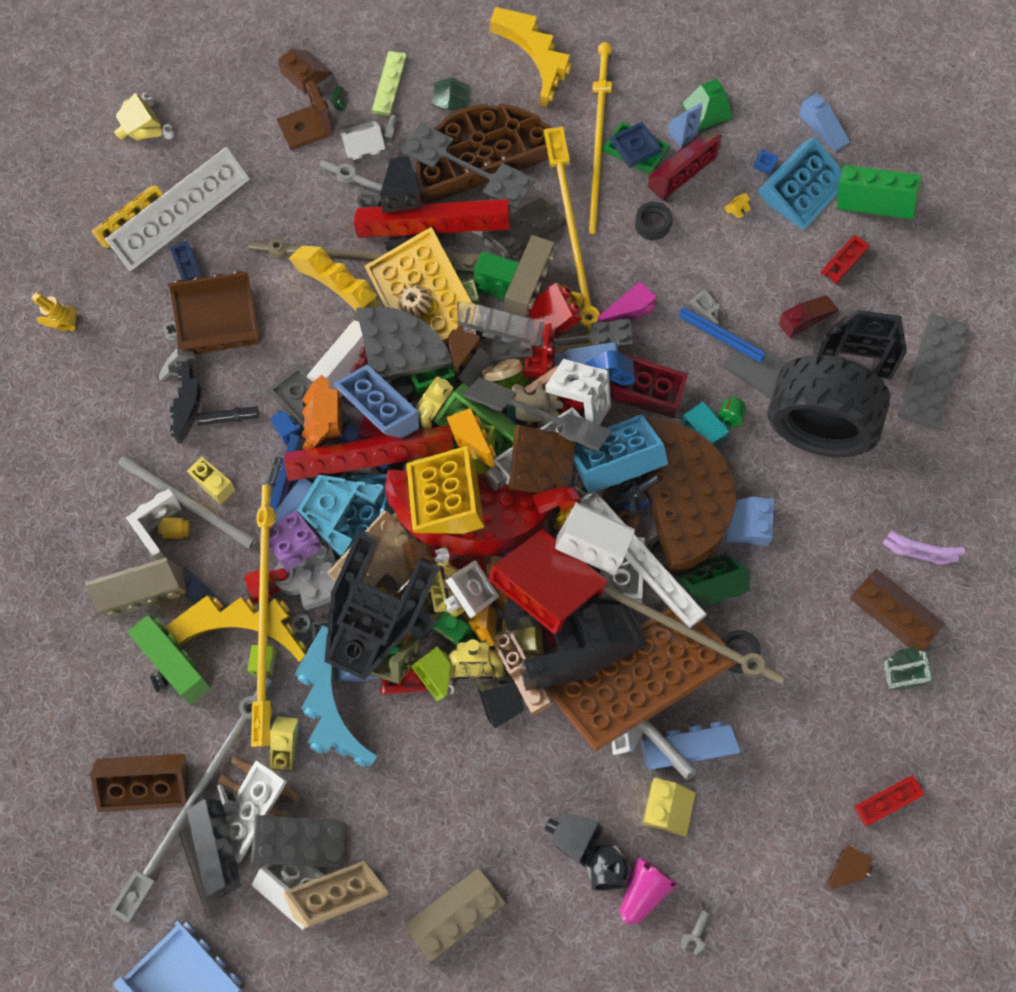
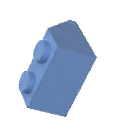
(752, 522)

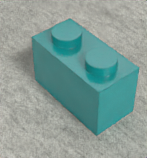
(703, 421)

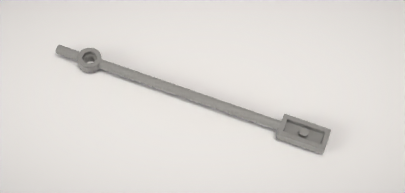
(346, 174)
(140, 884)

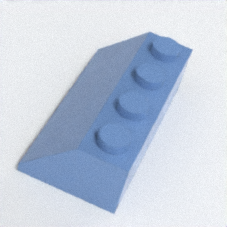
(379, 402)
(693, 745)

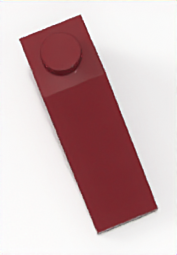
(806, 315)

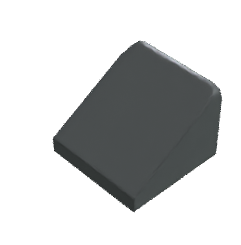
(228, 799)

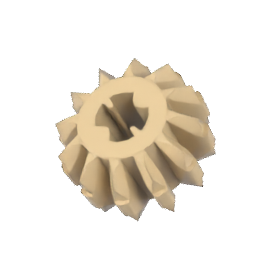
(415, 300)

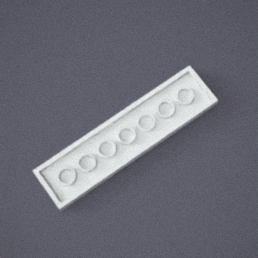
(177, 209)

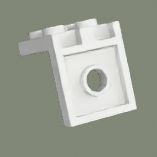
(590, 387)
(150, 514)

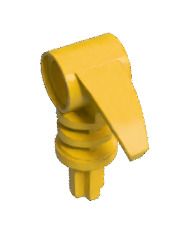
(58, 315)

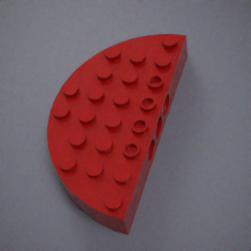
(507, 516)

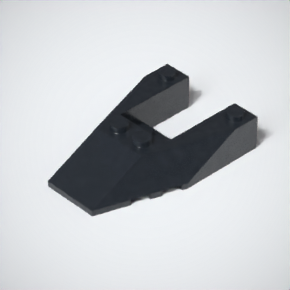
(867, 335)
(368, 620)
(587, 642)

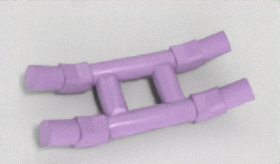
(923, 551)

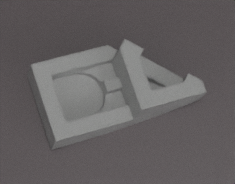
(705, 306)
(173, 363)

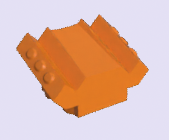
(321, 414)

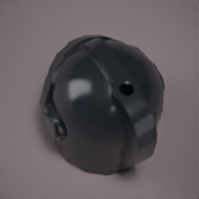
(609, 868)

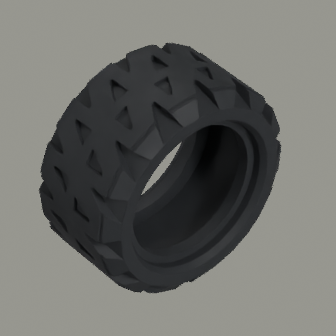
(829, 406)

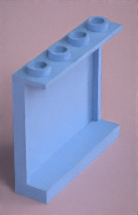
(180, 965)

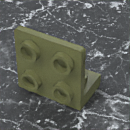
(397, 665)

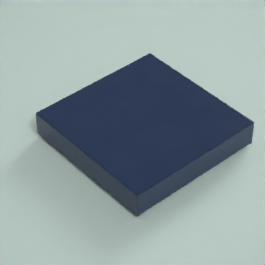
(635, 144)

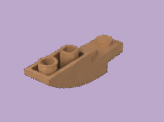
(512, 657)

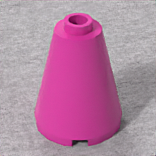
(645, 891)

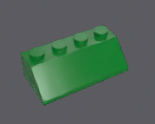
(879, 192)

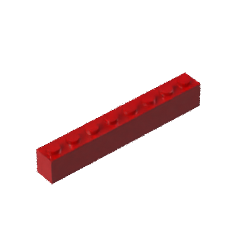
(440, 216)
(367, 453)

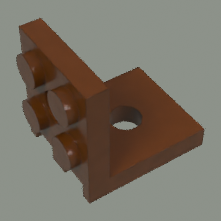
(314, 118)

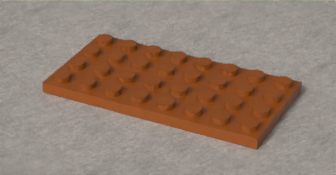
(641, 683)

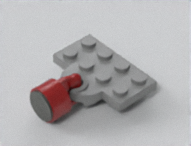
(307, 579)

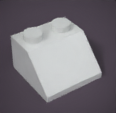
(362, 140)

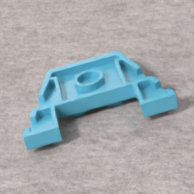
(327, 504)

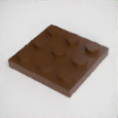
(540, 460)

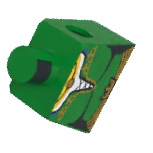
(452, 630)

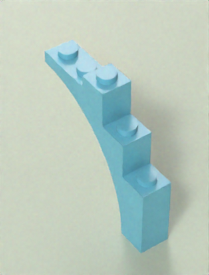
(320, 704)

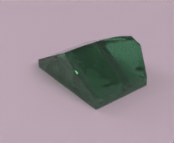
(450, 94)
(907, 669)

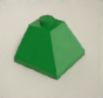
(715, 104)

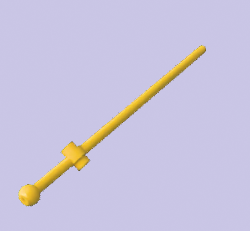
(601, 87)

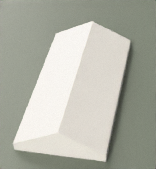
(340, 357)
(255, 798)

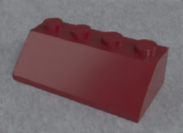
(684, 165)

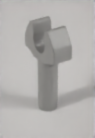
(390, 130)
(696, 933)

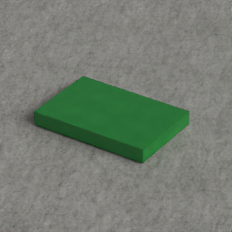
(646, 166)

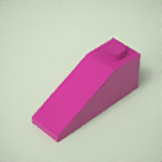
(631, 305)

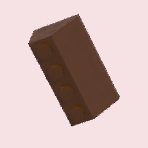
(897, 611)
(140, 782)

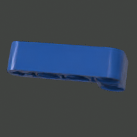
(618, 365)

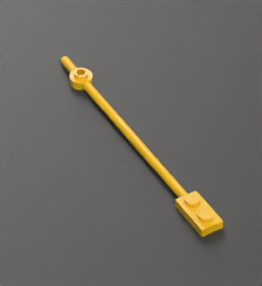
(558, 158)
(261, 708)

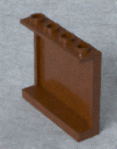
(214, 313)

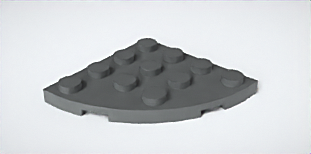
(400, 343)

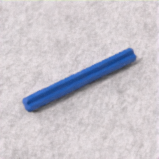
(722, 334)

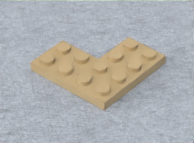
(389, 554)

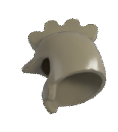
(540, 400)

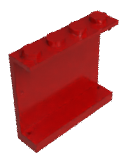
(546, 580)

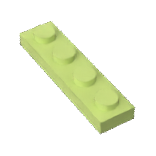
(389, 83)

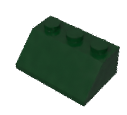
(715, 580)

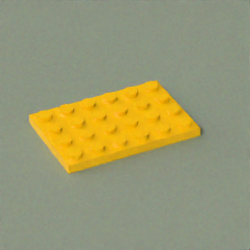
(425, 263)

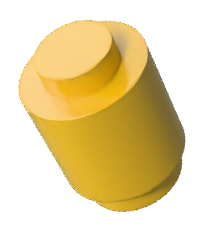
(174, 528)

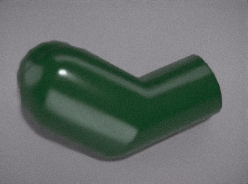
(336, 99)

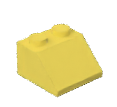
(669, 807)

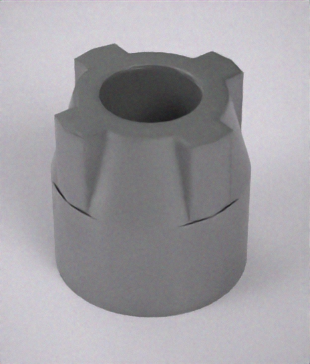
(495, 478)

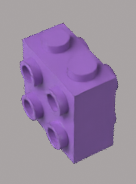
(292, 541)

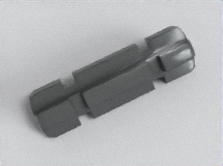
(273, 473)

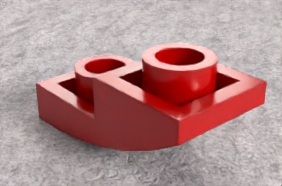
(562, 497)

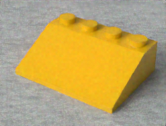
(445, 493)

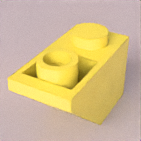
(211, 480)
(283, 743)

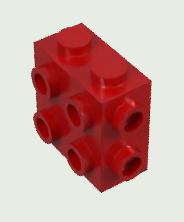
(556, 307)

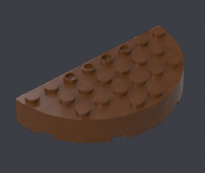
(484, 139)
(694, 498)

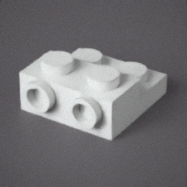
(472, 588)

